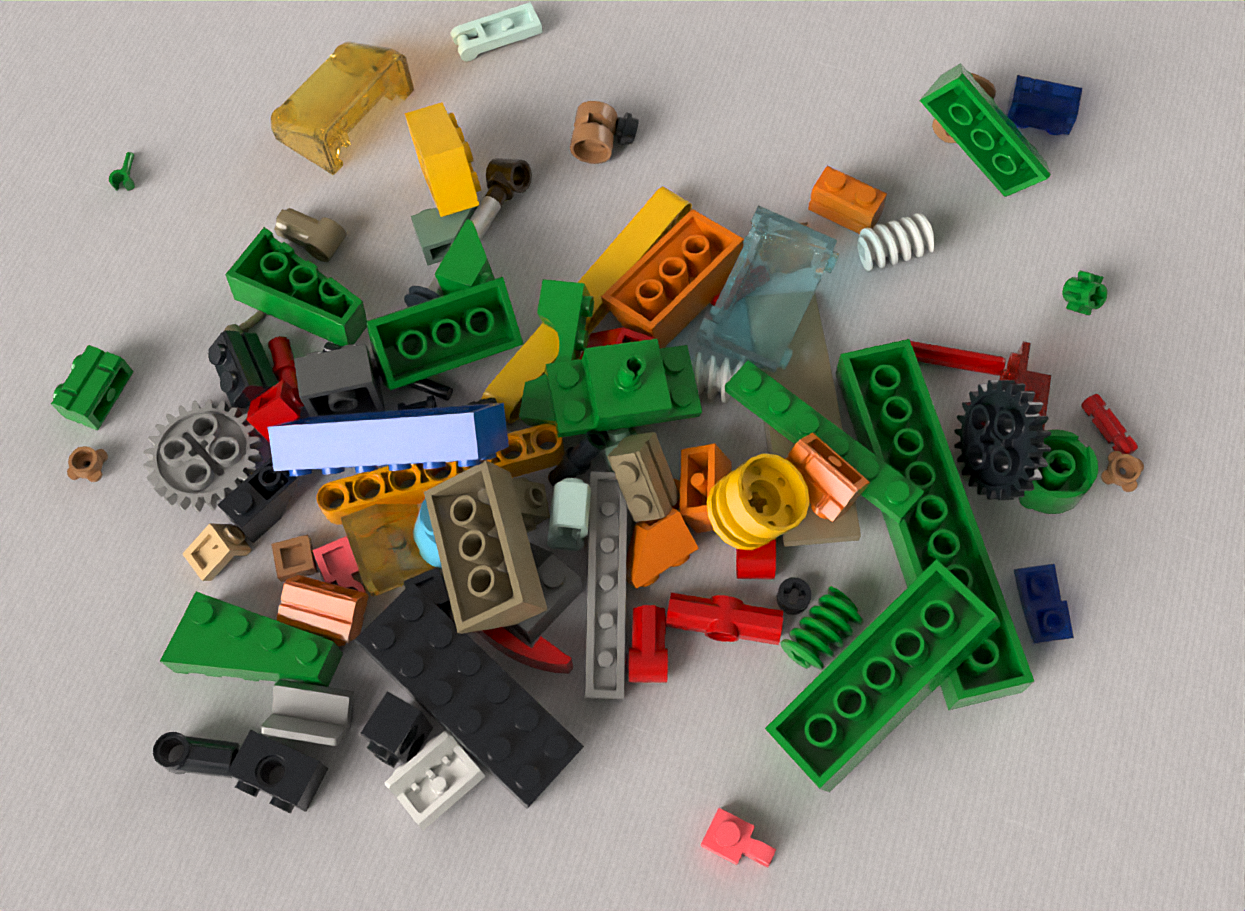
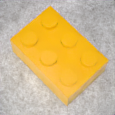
(444, 158)

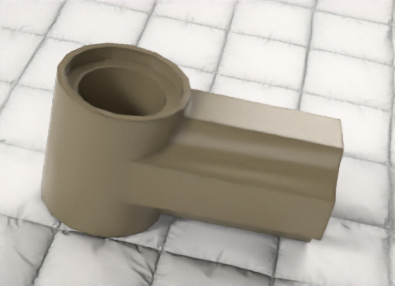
(317, 237)

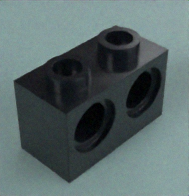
(396, 731)

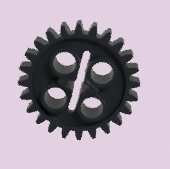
(1002, 439)

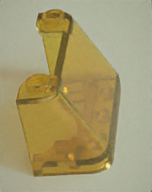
(336, 98)

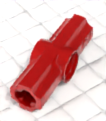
(724, 618)

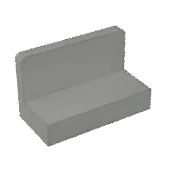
(309, 713)

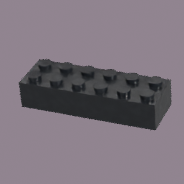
(469, 695)

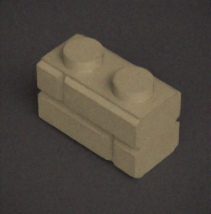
(644, 477)

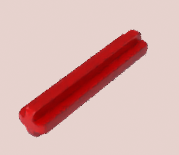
(958, 358)

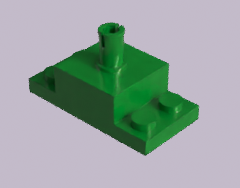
(622, 388)

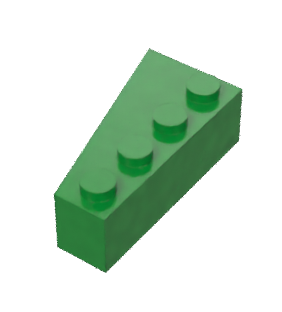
(294, 291)
(238, 643)

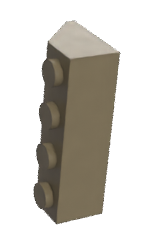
(484, 549)

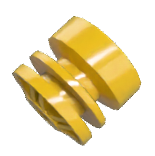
(758, 502)

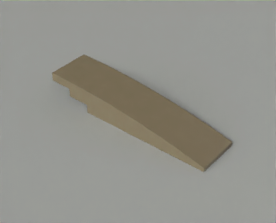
(812, 381)

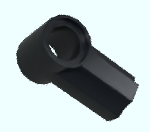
(199, 754)

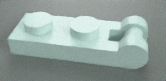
(496, 31)

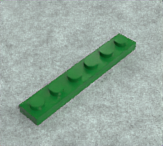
(796, 419)

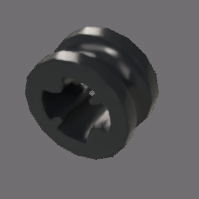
(785, 587)

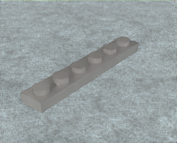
(606, 589)

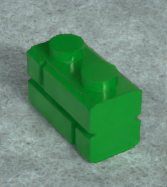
(91, 387)

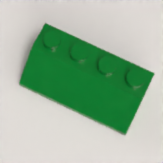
(984, 132)
(443, 333)

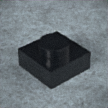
(432, 585)

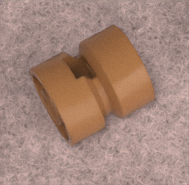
(593, 132)

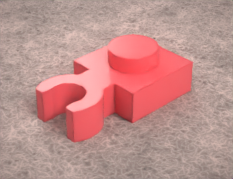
(338, 564)

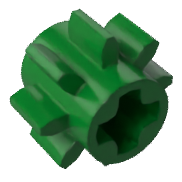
(1084, 292)

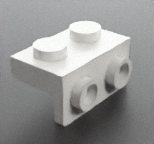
(434, 779)

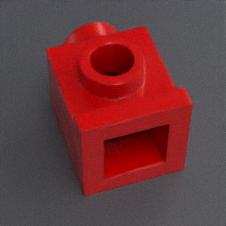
(274, 407)

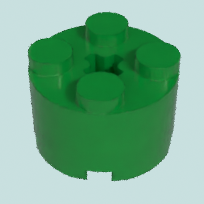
(1066, 478)

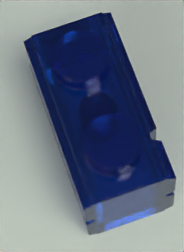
(1043, 105)

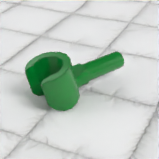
(123, 174)

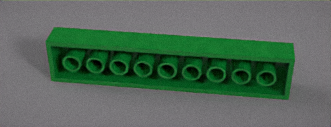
(901, 427)

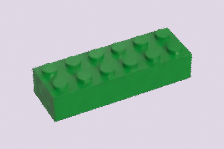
(882, 676)

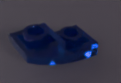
(1042, 603)

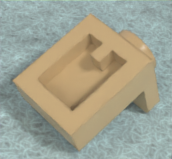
(215, 548)

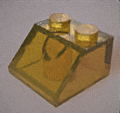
(385, 545)

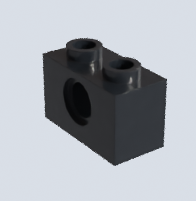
(260, 756)

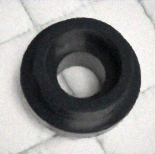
(626, 129)

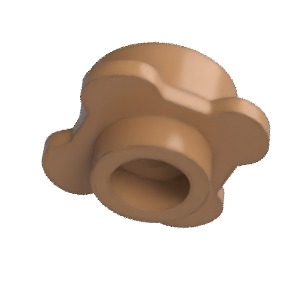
(78, 460)
(1132, 466)

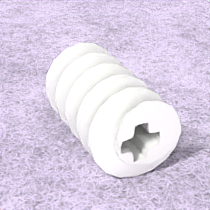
(893, 239)
(713, 377)

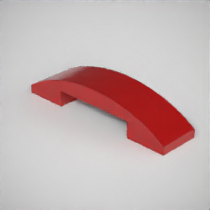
(541, 656)

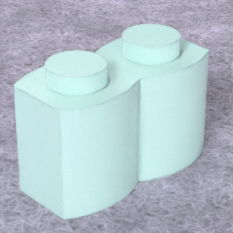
(569, 515)

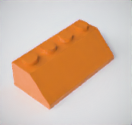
(675, 278)

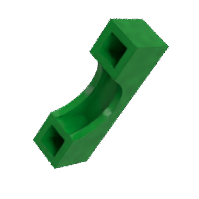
(565, 309)

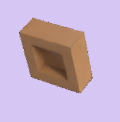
(294, 557)

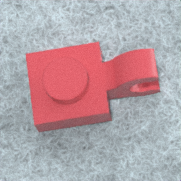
(731, 838)

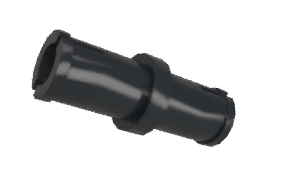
(578, 458)

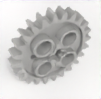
(177, 476)

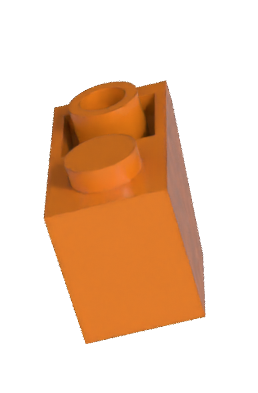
(657, 547)

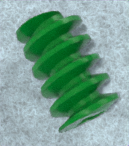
(822, 629)

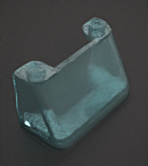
(768, 291)

